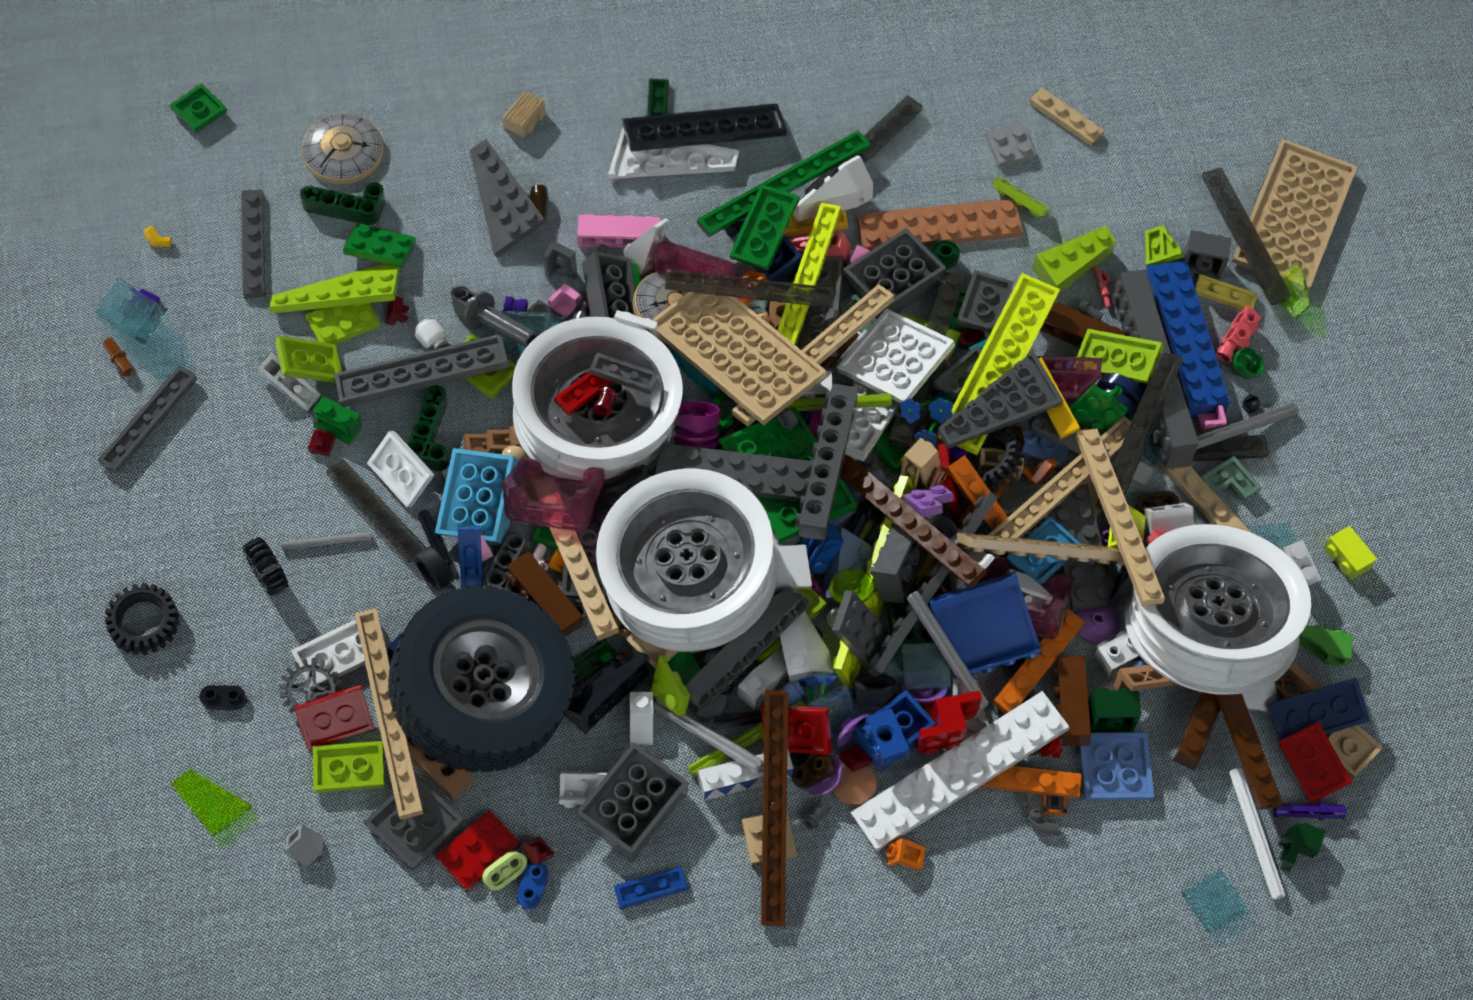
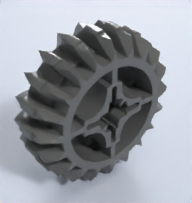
(299, 687)

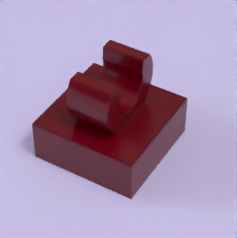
(394, 311)
(321, 442)

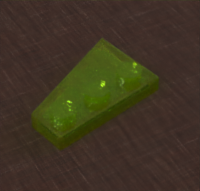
(209, 802)

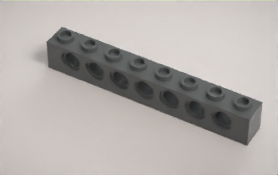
(828, 462)

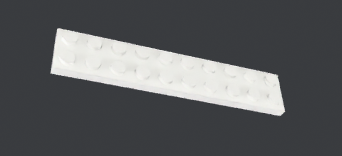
(959, 771)

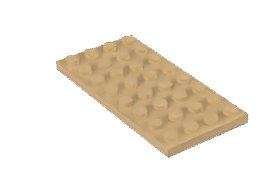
(1299, 207)
(738, 352)

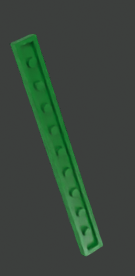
(786, 181)

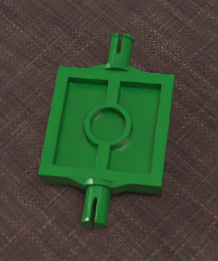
(1098, 409)

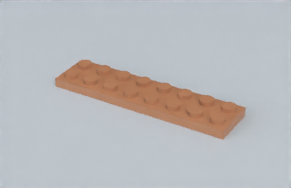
(948, 222)

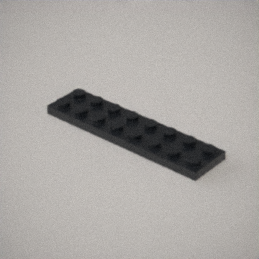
(704, 127)

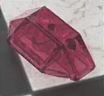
(1073, 374)

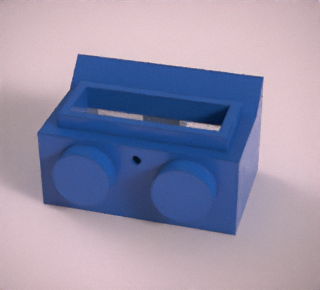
(822, 552)

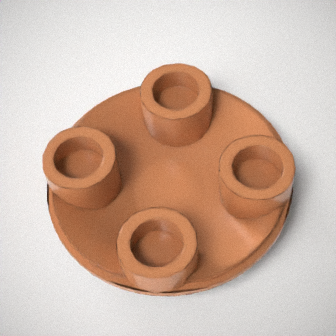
(856, 786)

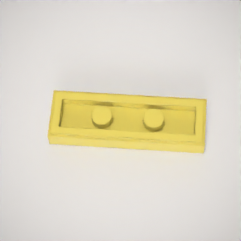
(1224, 292)

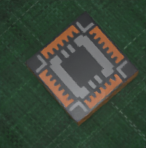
(1054, 805)

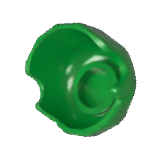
(1248, 363)

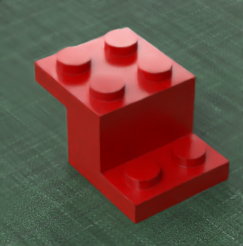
(950, 727)

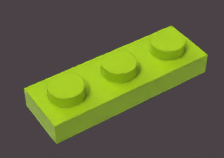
(1020, 197)

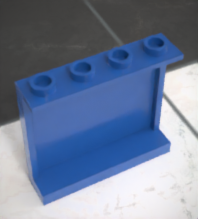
(987, 623)

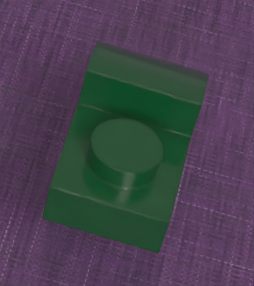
(1299, 839)

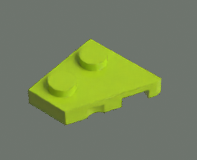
(1161, 247)
(669, 688)

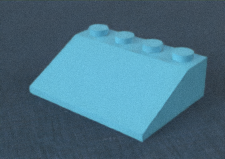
(475, 495)

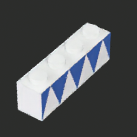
(732, 778)

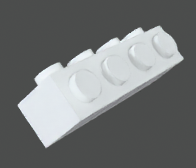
(1116, 654)

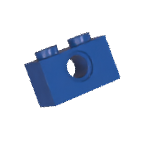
(885, 724)

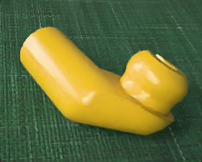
(154, 238)

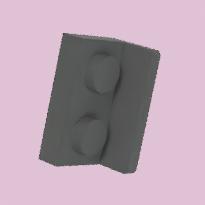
(560, 259)

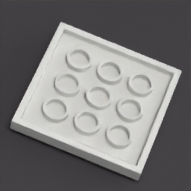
(896, 356)

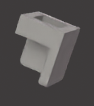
(304, 845)

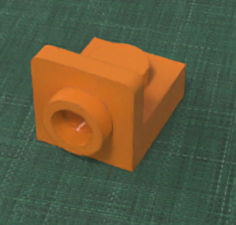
(1042, 472)
(906, 854)

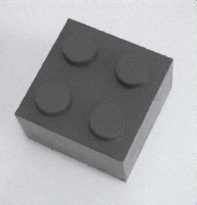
(1207, 254)

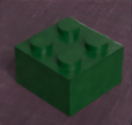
(1114, 710)

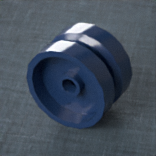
(1131, 393)

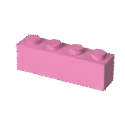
(612, 230)

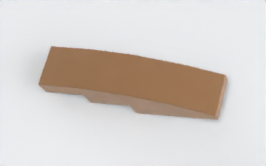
(492, 442)

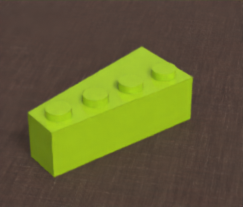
(1072, 259)

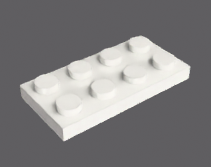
(338, 647)

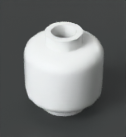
(430, 334)

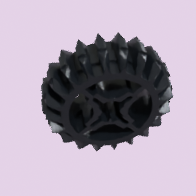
(265, 566)

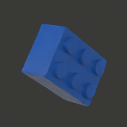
(910, 718)

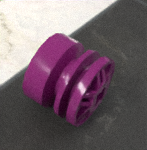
(697, 425)

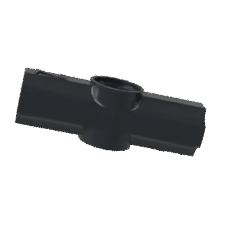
(865, 520)

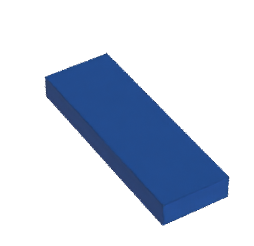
(470, 557)
(650, 887)

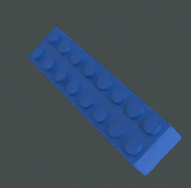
(1188, 337)

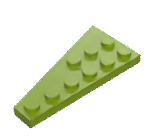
(359, 287)

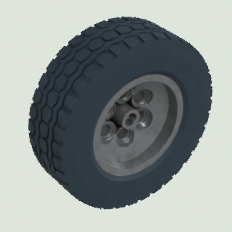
(515, 642)

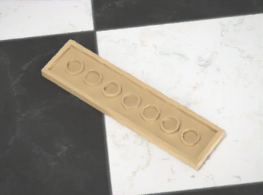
(1040, 549)

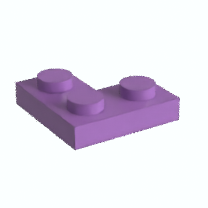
(928, 501)

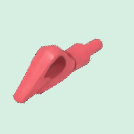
(1104, 292)

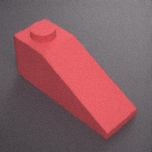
(838, 247)

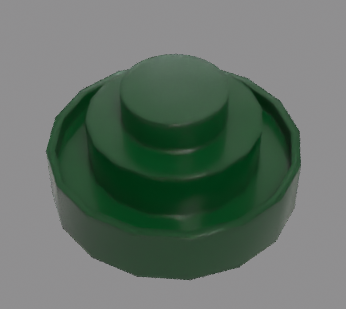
(946, 253)

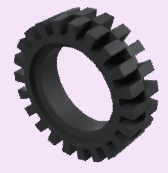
(1008, 464)
(132, 597)

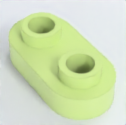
(504, 871)

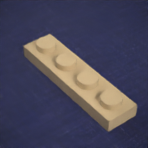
(1066, 116)

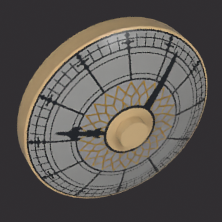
(342, 149)
(652, 297)

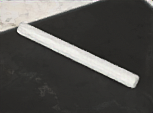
(1257, 834)

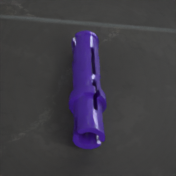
(1318, 811)

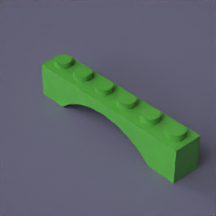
(1328, 645)

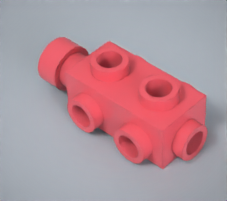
(1238, 334)

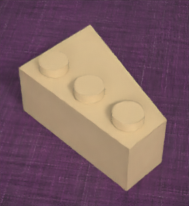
(920, 464)

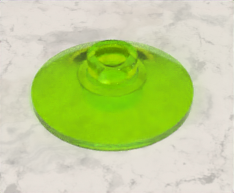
(851, 580)

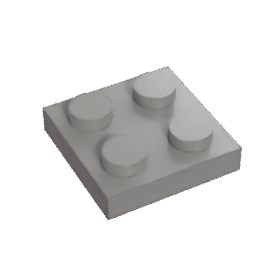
(1010, 145)

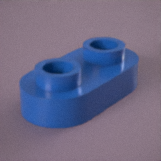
(532, 884)

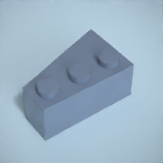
(851, 555)

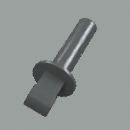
(480, 311)

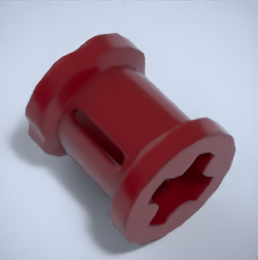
(605, 401)

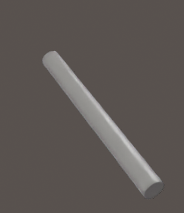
(324, 541)

